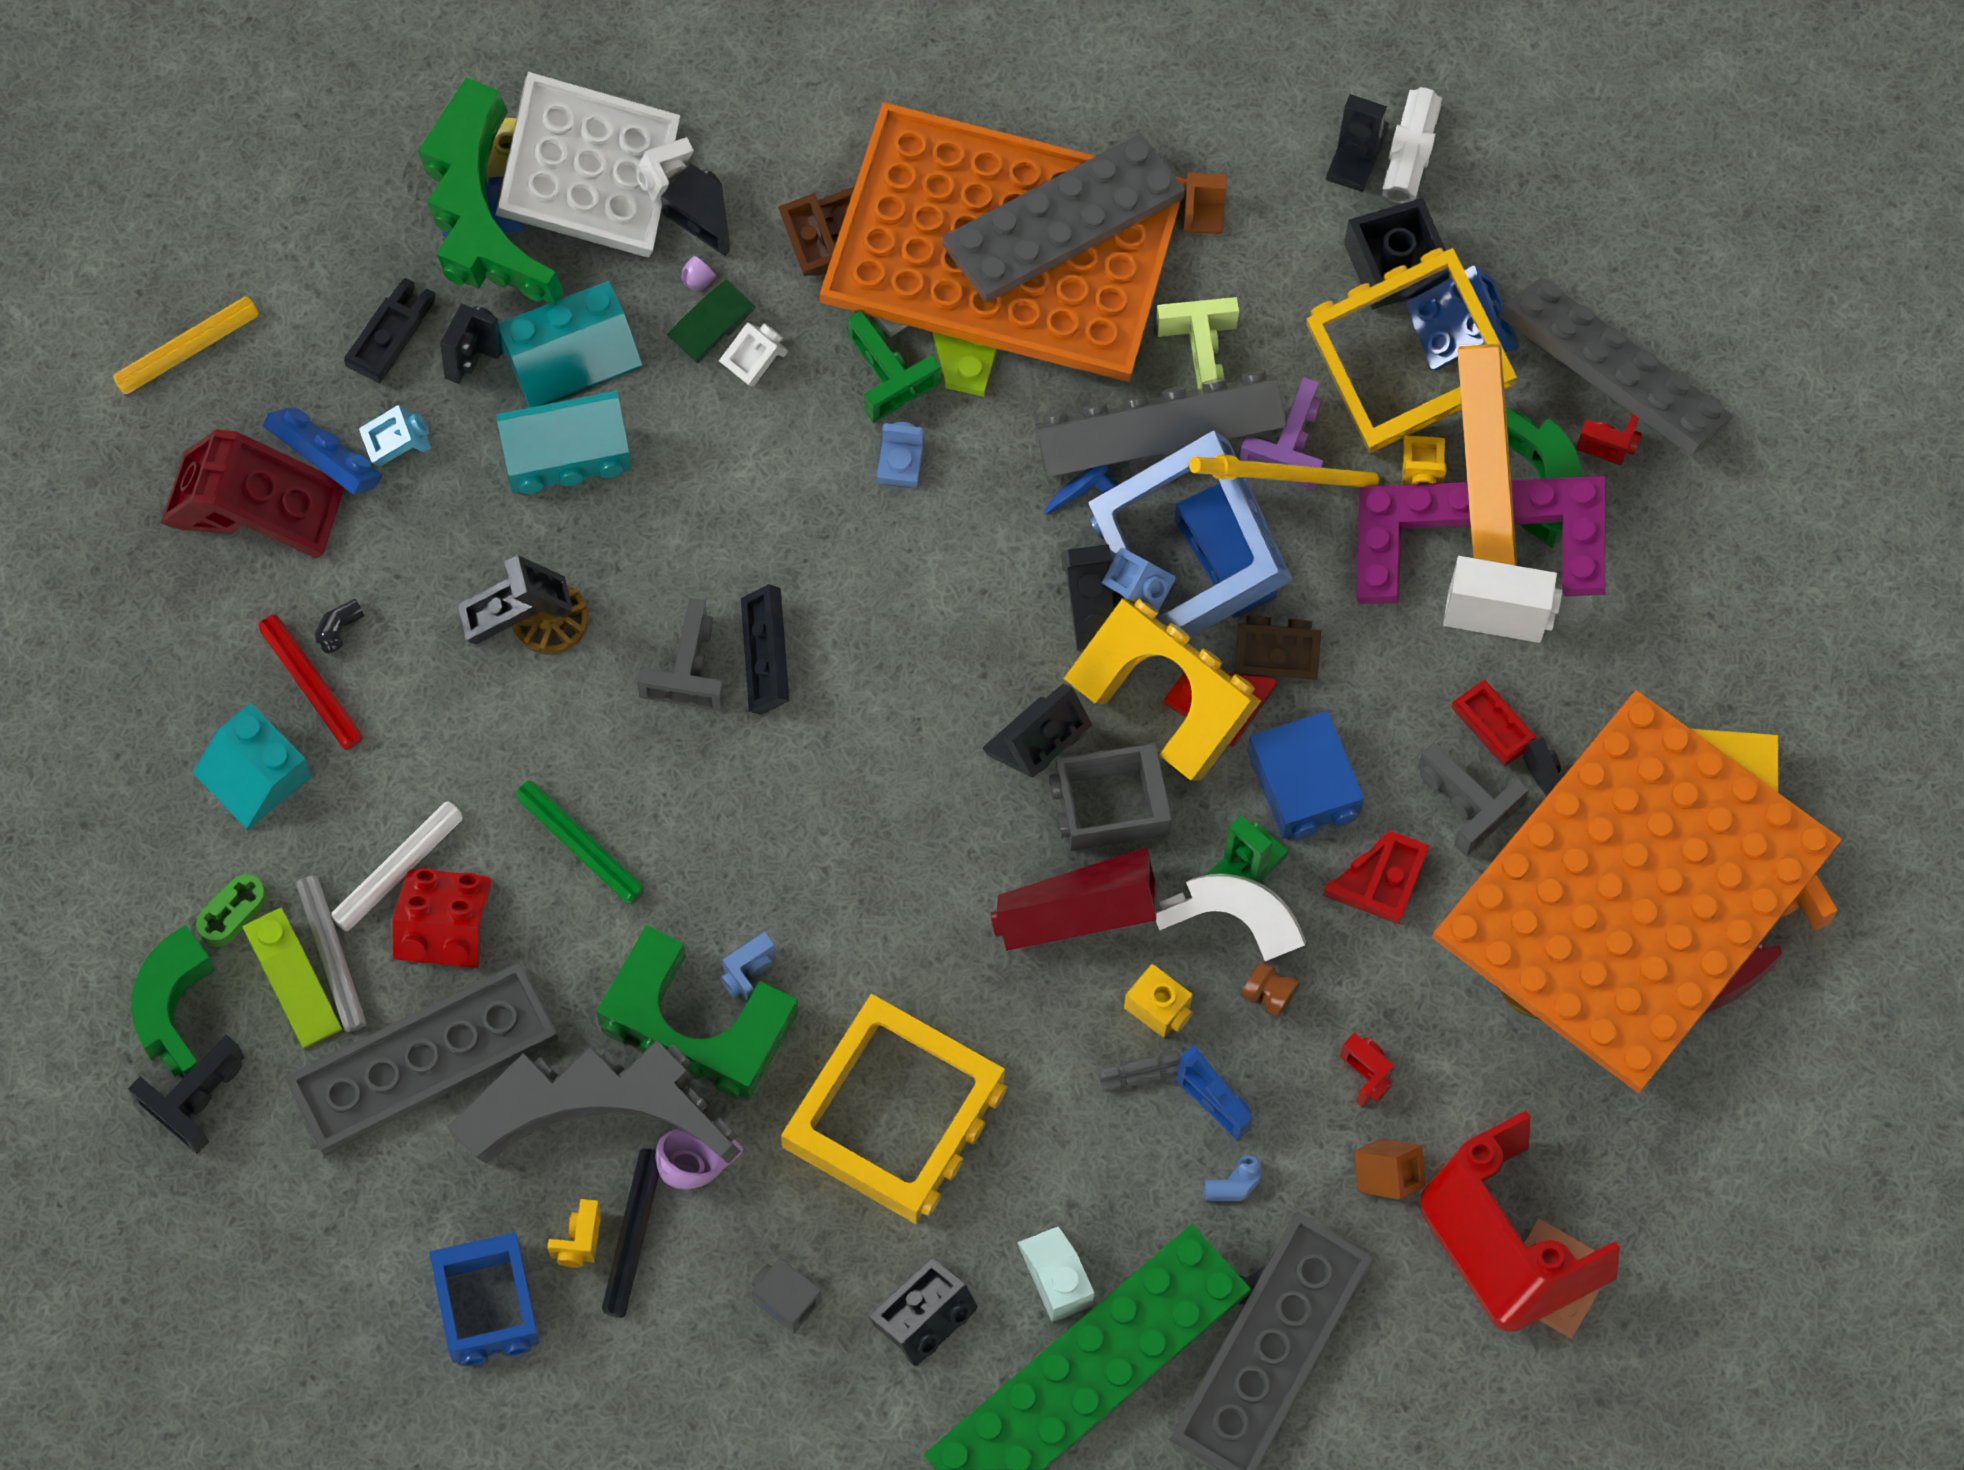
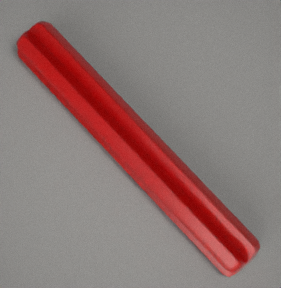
(310, 681)

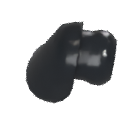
(332, 623)

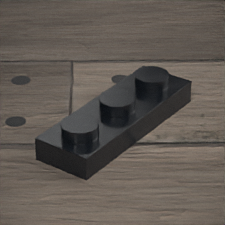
(764, 649)

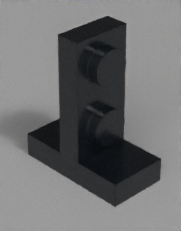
(1359, 142)
(522, 595)
(1089, 598)
(191, 1093)

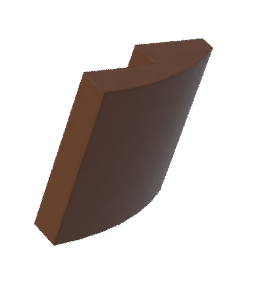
(815, 228)

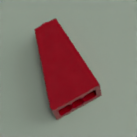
(1079, 902)

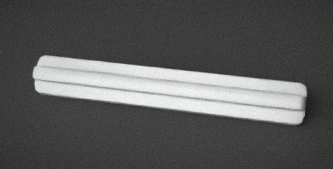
(396, 866)

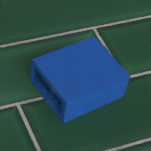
(1305, 775)

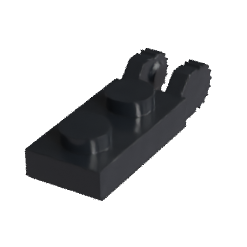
(388, 332)

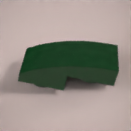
(710, 320)

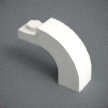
(1250, 901)

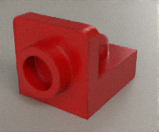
(1608, 443)

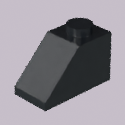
(698, 206)

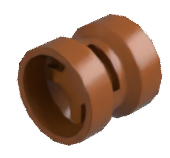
(1270, 989)

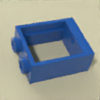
(474, 1257)

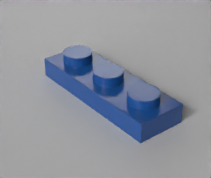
(322, 450)

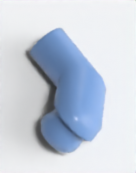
(1238, 1185)

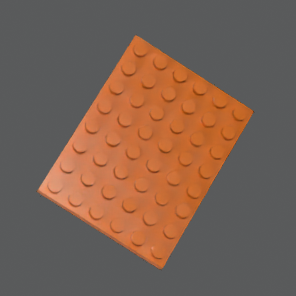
(941, 173)
(1636, 890)

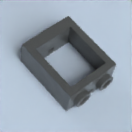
(1107, 763)

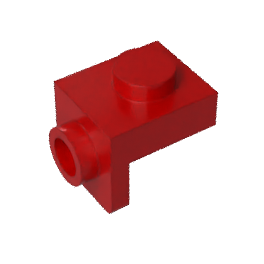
(1369, 1061)

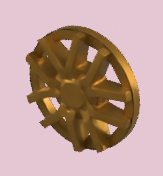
(552, 626)

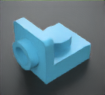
(394, 434)

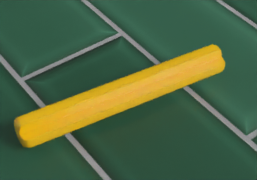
(185, 345)

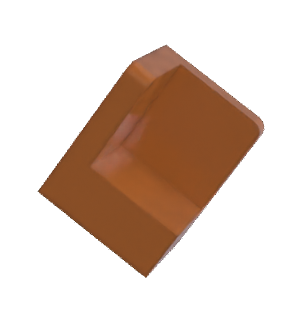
(1204, 203)
(1390, 1168)

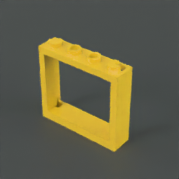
(1363, 296)

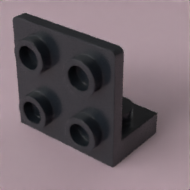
(1040, 732)

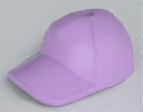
(679, 1150)

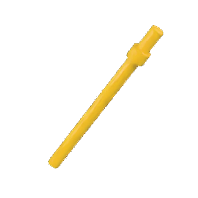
(1229, 468)

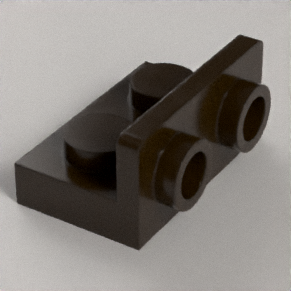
(1277, 650)

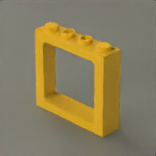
(903, 1198)

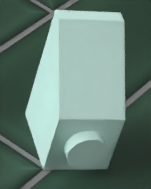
(1057, 1274)

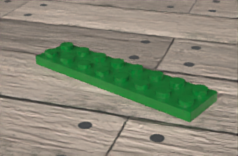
(1097, 1362)

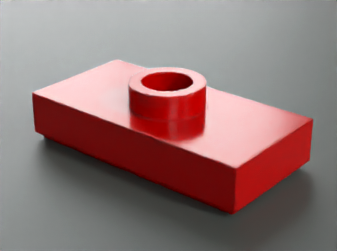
(1493, 722)

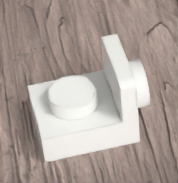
(661, 164)
(753, 352)

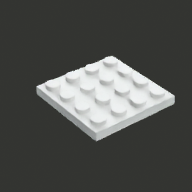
(578, 164)

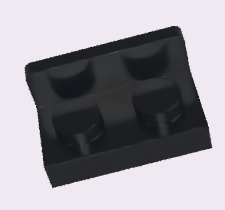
(469, 333)
(924, 1311)

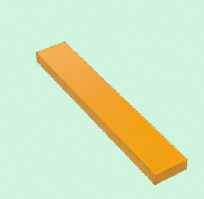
(1487, 453)

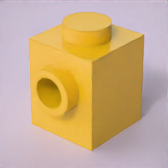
(1159, 1002)

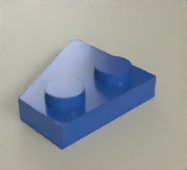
(1212, 1093)

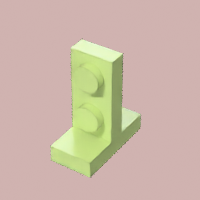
(1201, 322)

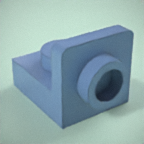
(900, 454)
(1138, 579)
(750, 960)

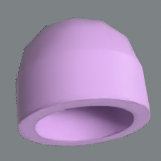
(697, 274)

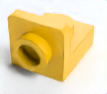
(585, 1230)

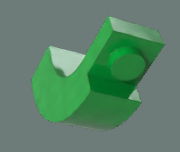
(1552, 457)
(160, 983)

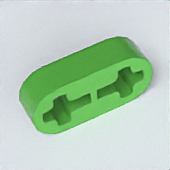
(224, 904)

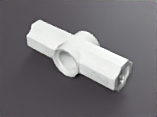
(1412, 146)

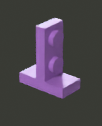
(1293, 438)

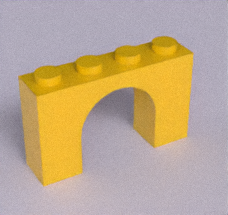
(1218, 701)

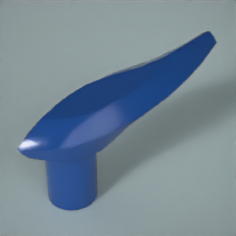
(1080, 485)

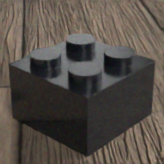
(1390, 240)

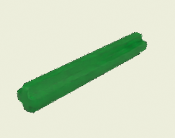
(579, 842)

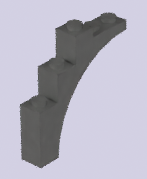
(528, 1099)

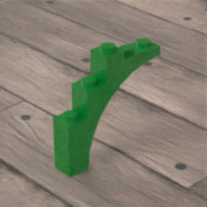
(458, 158)

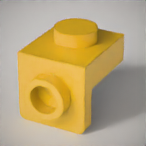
(1423, 460)

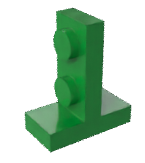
(898, 383)
(1250, 851)

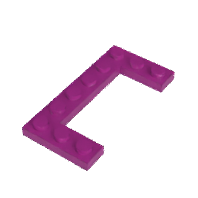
(1388, 509)

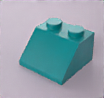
(251, 766)

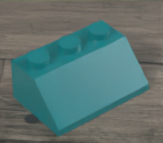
(569, 345)
(564, 442)

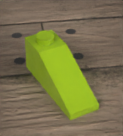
(292, 978)

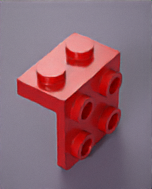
(440, 917)

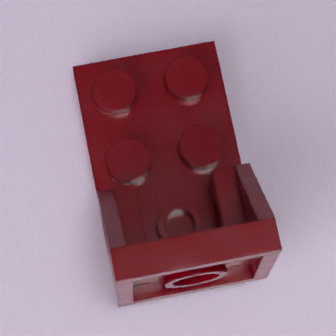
(241, 482)

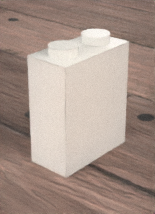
(1502, 599)

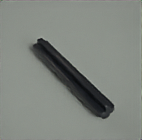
(631, 1234)

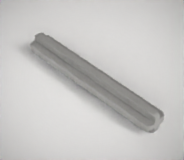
(331, 954)

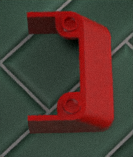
(1504, 1275)

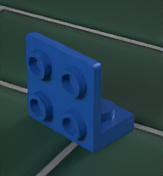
(1446, 323)

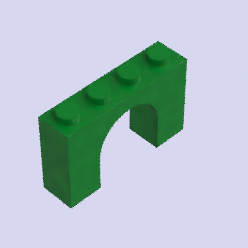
(731, 1059)

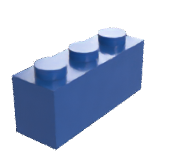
(1216, 538)

